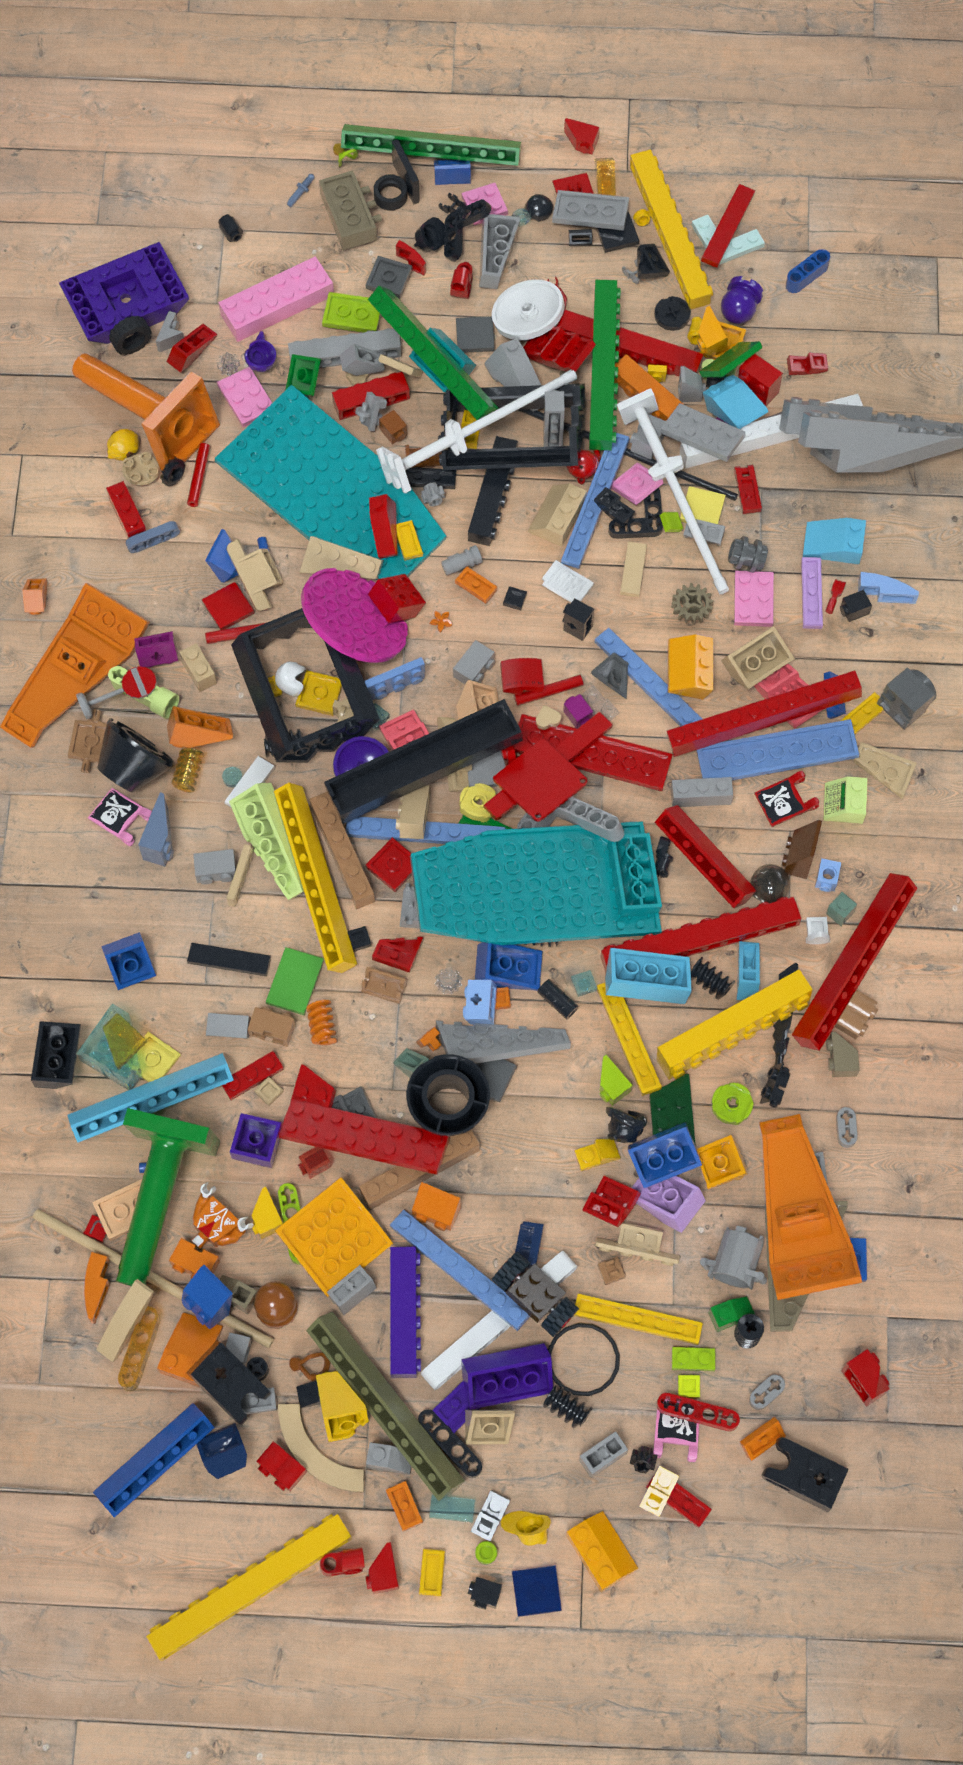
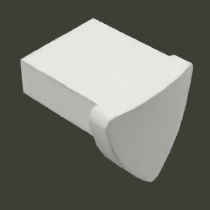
(817, 930)

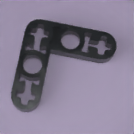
(456, 222)
(645, 523)

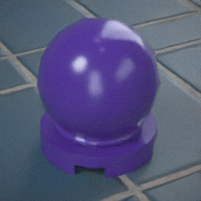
(741, 300)

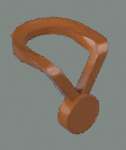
(297, 1364)

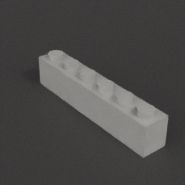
(329, 349)

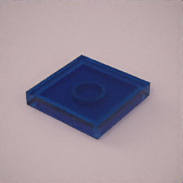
(536, 1591)

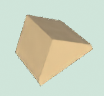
(488, 1426)

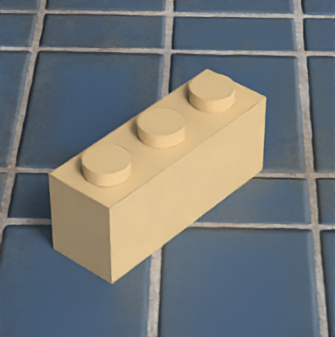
(413, 813)

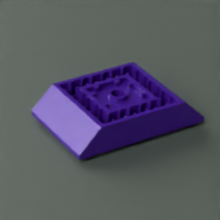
(141, 276)

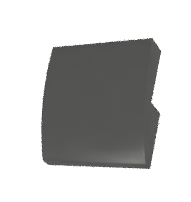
(498, 1076)
(355, 1102)

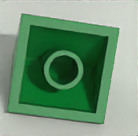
(303, 374)

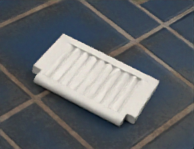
(566, 582)

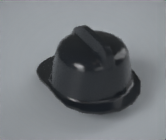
(430, 235)

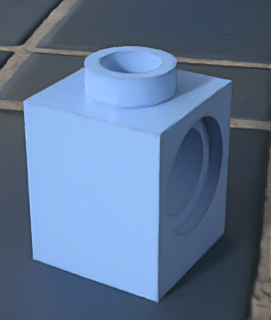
(828, 867)

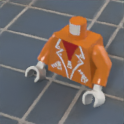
(215, 1221)

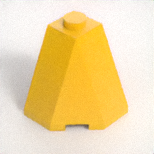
(340, 1406)

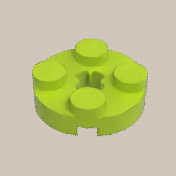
(732, 1115)

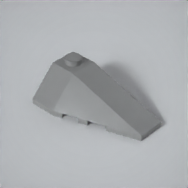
(511, 366)

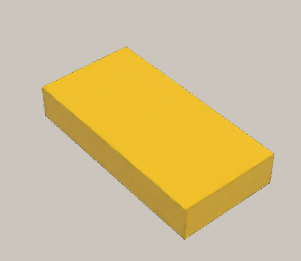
(408, 540)
(432, 1572)

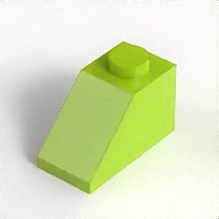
(613, 1082)

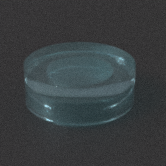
(524, 214)
(231, 776)

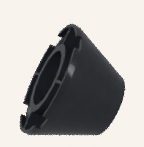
(130, 757)
(442, 1073)

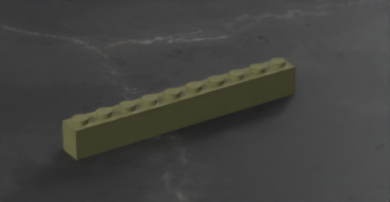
(385, 1406)

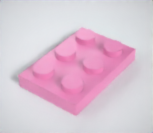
(244, 395)
(753, 598)

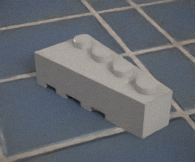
(496, 242)

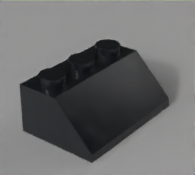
(55, 1055)

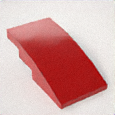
(559, 349)

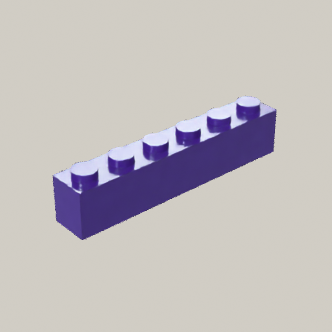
(403, 1312)

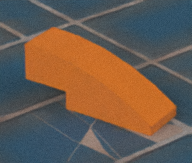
(95, 1285)

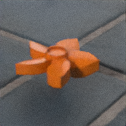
(441, 621)

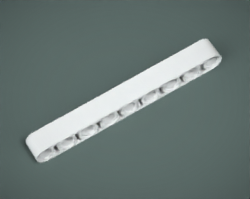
(486, 1331)

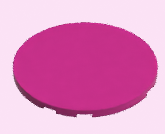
(347, 617)

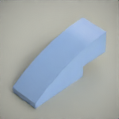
(887, 588)

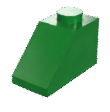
(729, 1312)

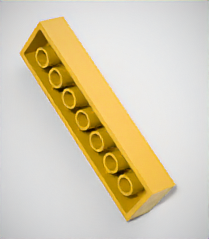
(734, 1025)

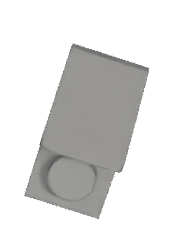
(169, 333)

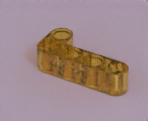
(141, 1349)

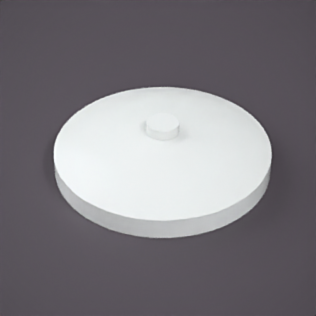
(528, 309)

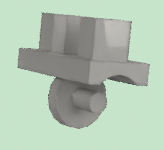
(369, 411)

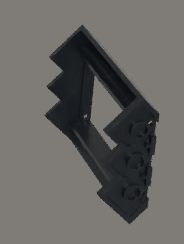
(523, 456)
(267, 708)

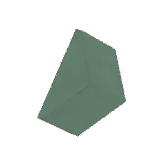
(409, 1061)

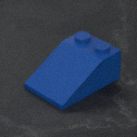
(509, 966)

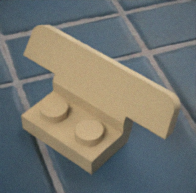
(256, 573)

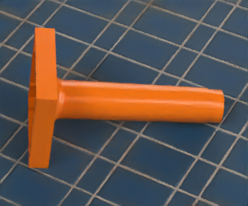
(171, 423)

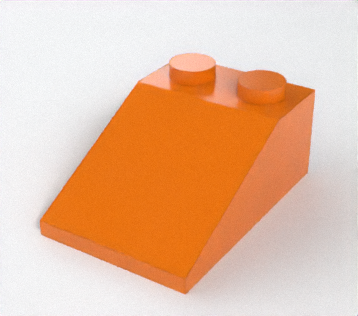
(195, 728)
(186, 1347)

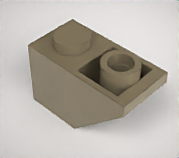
(844, 1057)
(242, 1294)

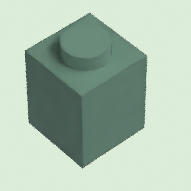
(841, 909)

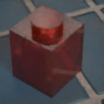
(313, 1162)

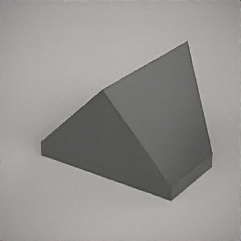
(613, 673)

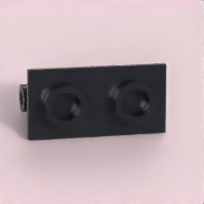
(777, 1077)

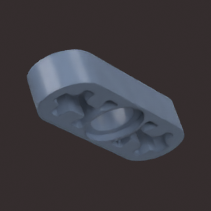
(152, 537)

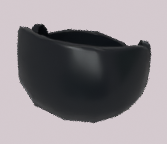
(539, 207)

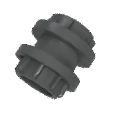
(747, 554)

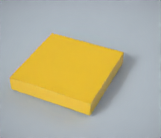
(319, 693)

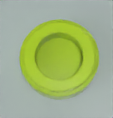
(486, 1553)

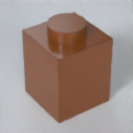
(393, 427)

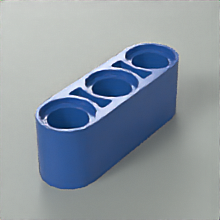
(800, 272)

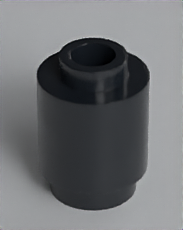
(230, 228)

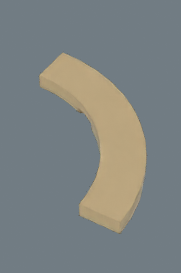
(310, 1458)

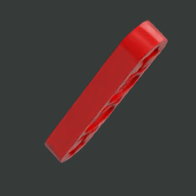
(697, 1415)

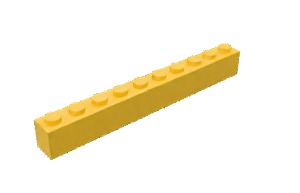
(670, 229)
(315, 878)
(249, 1587)

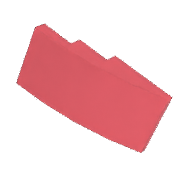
(780, 682)
(403, 729)

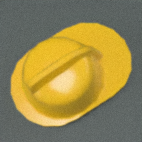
(527, 1526)

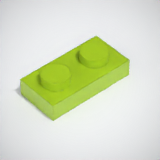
(693, 1359)

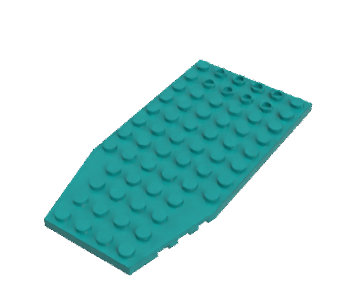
(323, 480)
(539, 886)

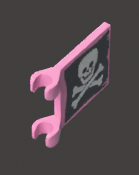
(117, 813)
(676, 1431)

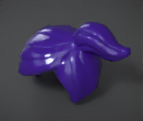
(260, 354)

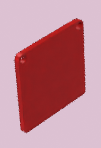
(540, 780)

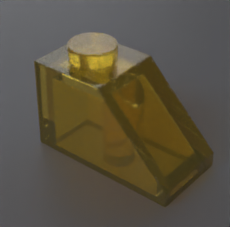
(605, 176)

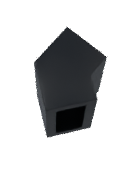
(580, 233)

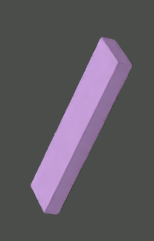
(811, 593)

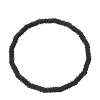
(617, 1359)

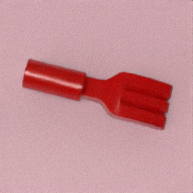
(836, 591)

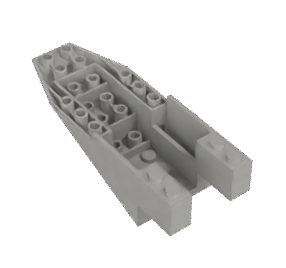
(858, 441)

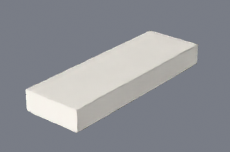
(257, 773)

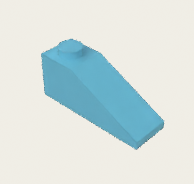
(748, 969)

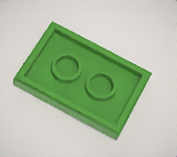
(294, 981)

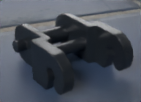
(449, 209)

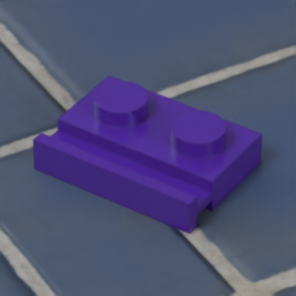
(453, 1407)

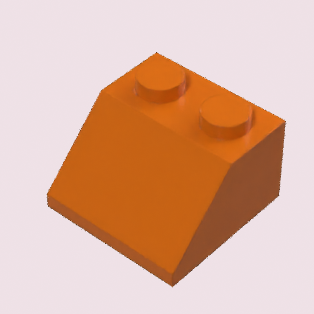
(436, 1207)

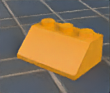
(690, 666)
(601, 1551)

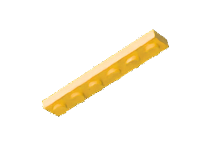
(630, 1042)
(638, 1319)

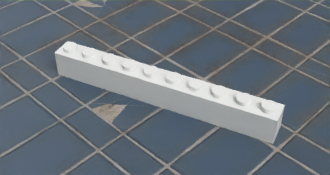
(757, 436)

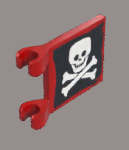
(783, 801)

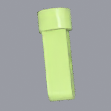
(159, 701)

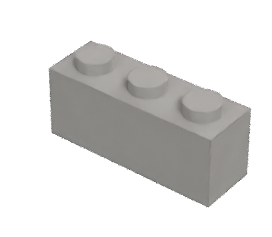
(701, 792)

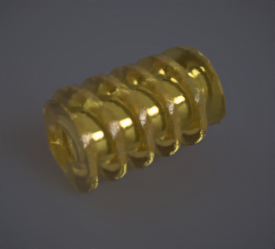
(186, 769)

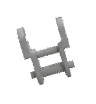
(629, 274)

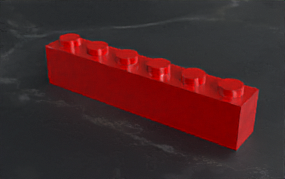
(705, 856)

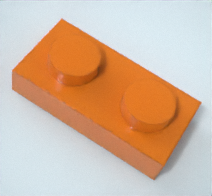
(476, 584)
(762, 1438)
(404, 1506)

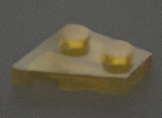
(122, 1039)

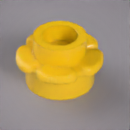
(642, 217)

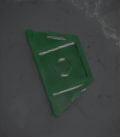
(672, 1106)

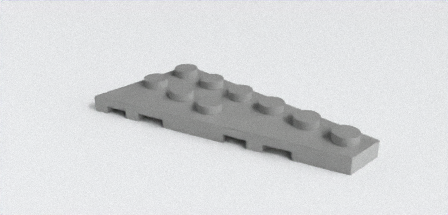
(498, 1042)

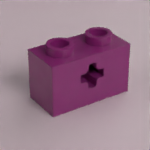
(156, 649)

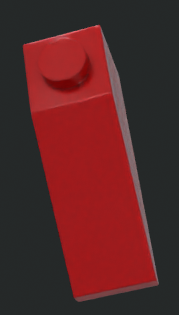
(190, 347)
(383, 522)

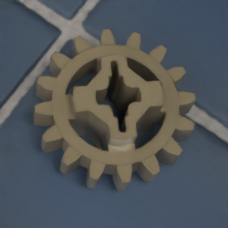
(692, 603)

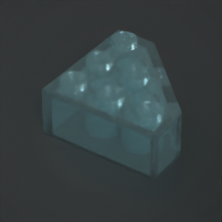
(97, 1054)

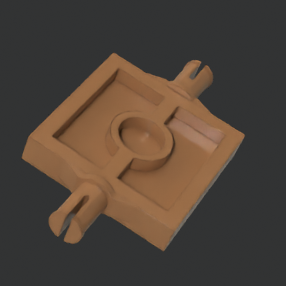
(87, 740)

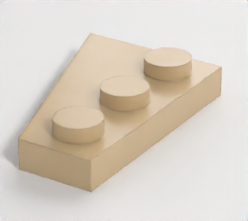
(886, 768)

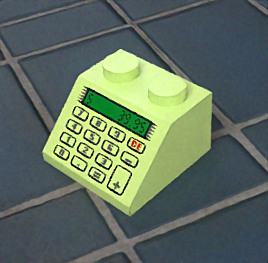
(845, 800)

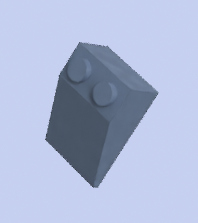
(156, 839)

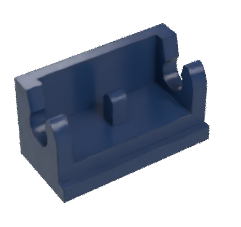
(529, 1241)

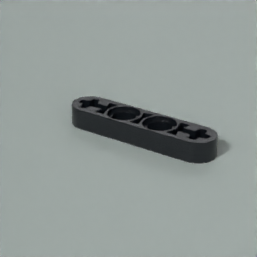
(452, 1441)

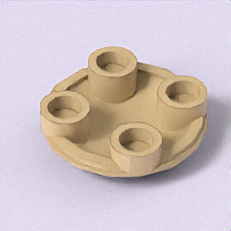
(140, 469)

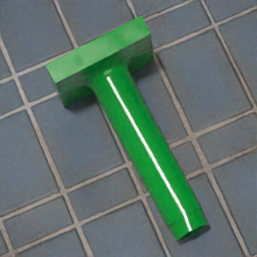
(169, 1142)

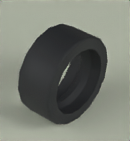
(390, 181)

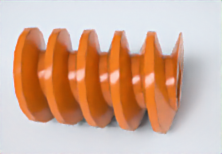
(319, 1023)

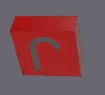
(95, 1229)

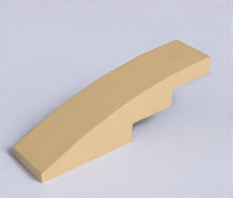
(124, 1320)

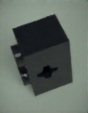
(578, 619)

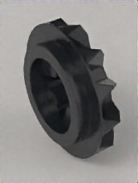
(172, 472)

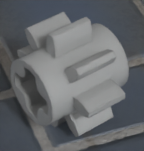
(432, 494)

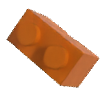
(189, 1259)

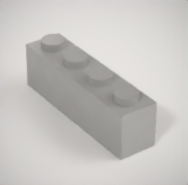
(553, 418)

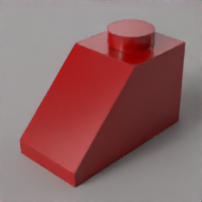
(581, 135)
(382, 1572)

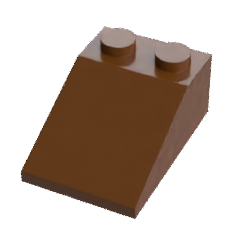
(801, 850)

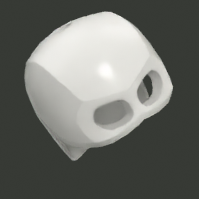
(286, 678)

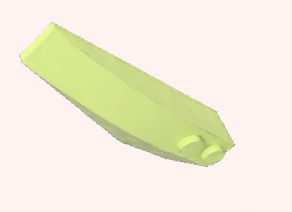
(264, 828)

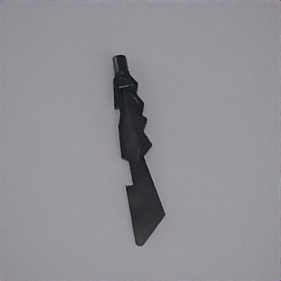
(782, 1027)

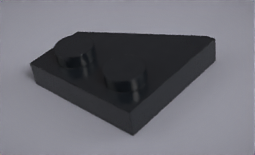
(650, 262)

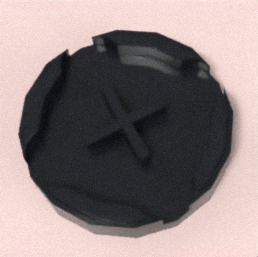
(672, 313)

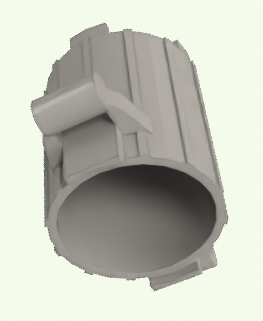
(737, 1259)

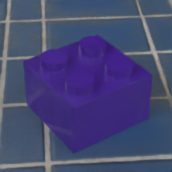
(256, 1140)

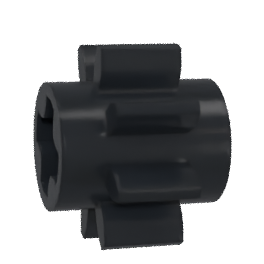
(643, 1459)

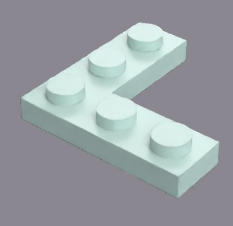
(738, 246)

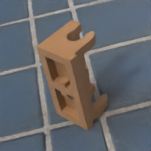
(383, 985)

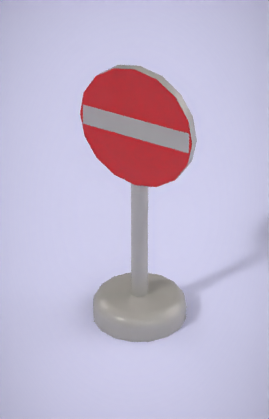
(136, 683)

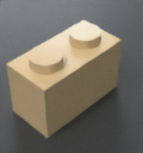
(198, 667)

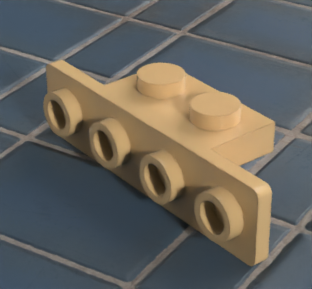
(639, 1241)

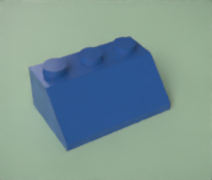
(664, 1155)

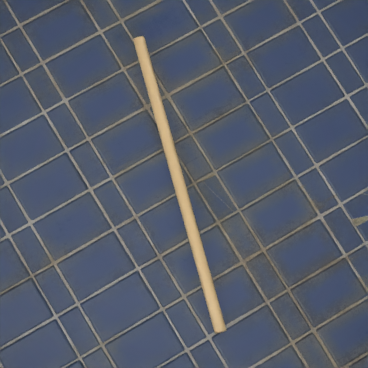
(153, 1278)

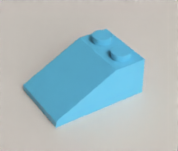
(734, 402)
(835, 540)

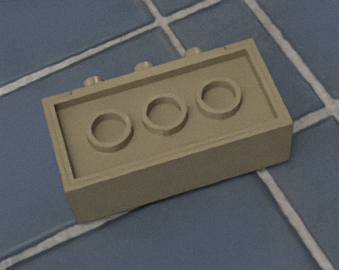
(349, 210)

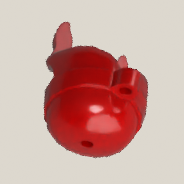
(589, 462)

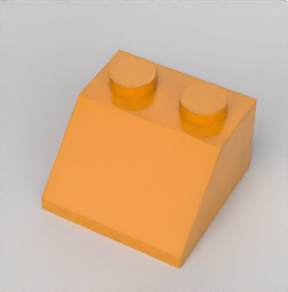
(711, 335)

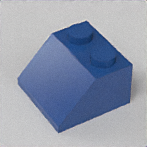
(128, 961)
(207, 1298)

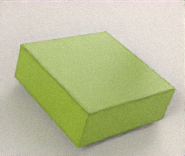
(671, 522)

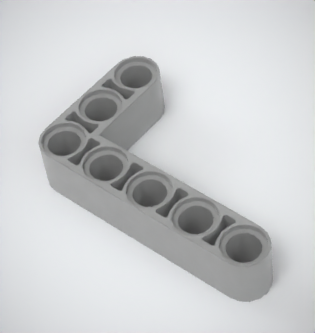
(580, 814)

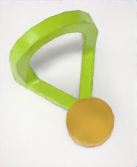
(341, 153)

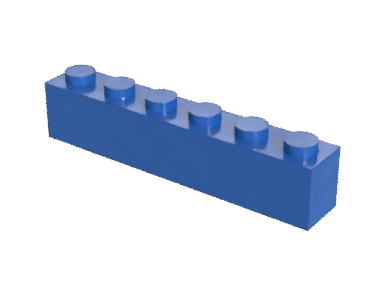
(153, 1460)

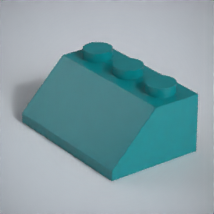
(456, 353)

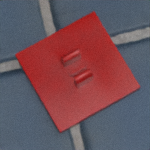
(574, 183)

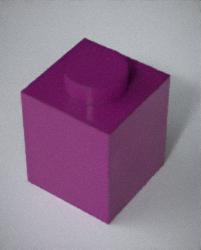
(577, 710)

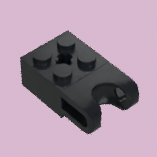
(232, 1385)
(800, 1474)

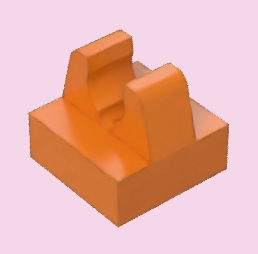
(429, 1039)

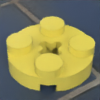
(474, 793)

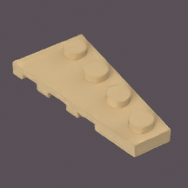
(324, 555)

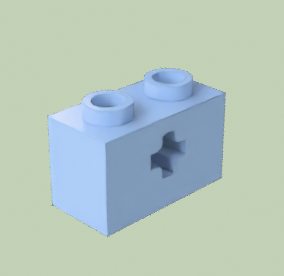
(485, 1010)

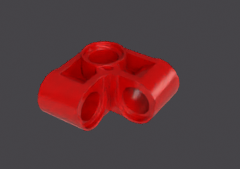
(462, 281)
(347, 1562)

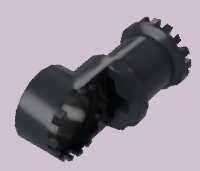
(663, 859)

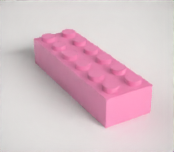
(276, 299)

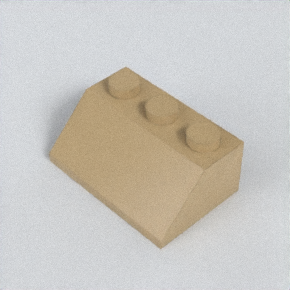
(558, 513)
(758, 658)

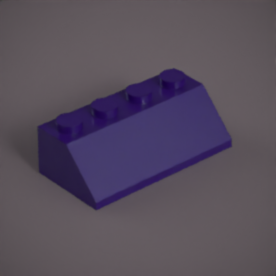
(507, 1376)

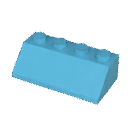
(648, 976)

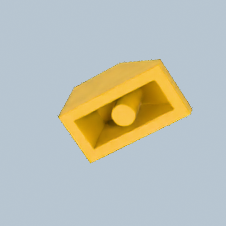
(265, 1215)

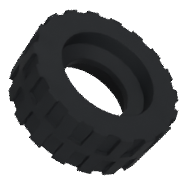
(124, 328)

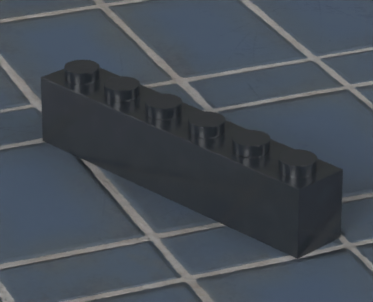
(491, 499)

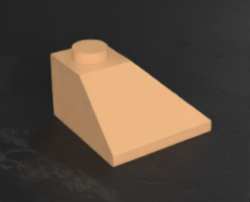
(475, 697)

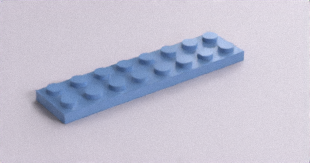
(779, 751)

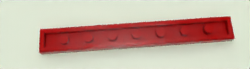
(569, 748)

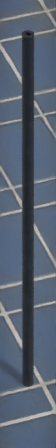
(680, 474)

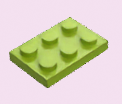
(350, 313)

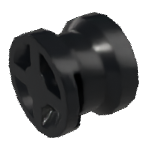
(255, 1365)

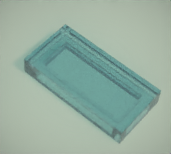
(452, 1509)

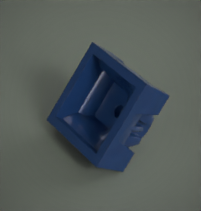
(223, 1451)

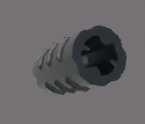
(557, 999)

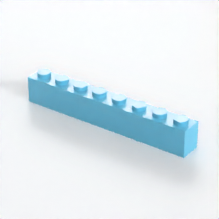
(150, 1097)

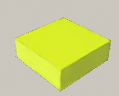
(689, 1386)

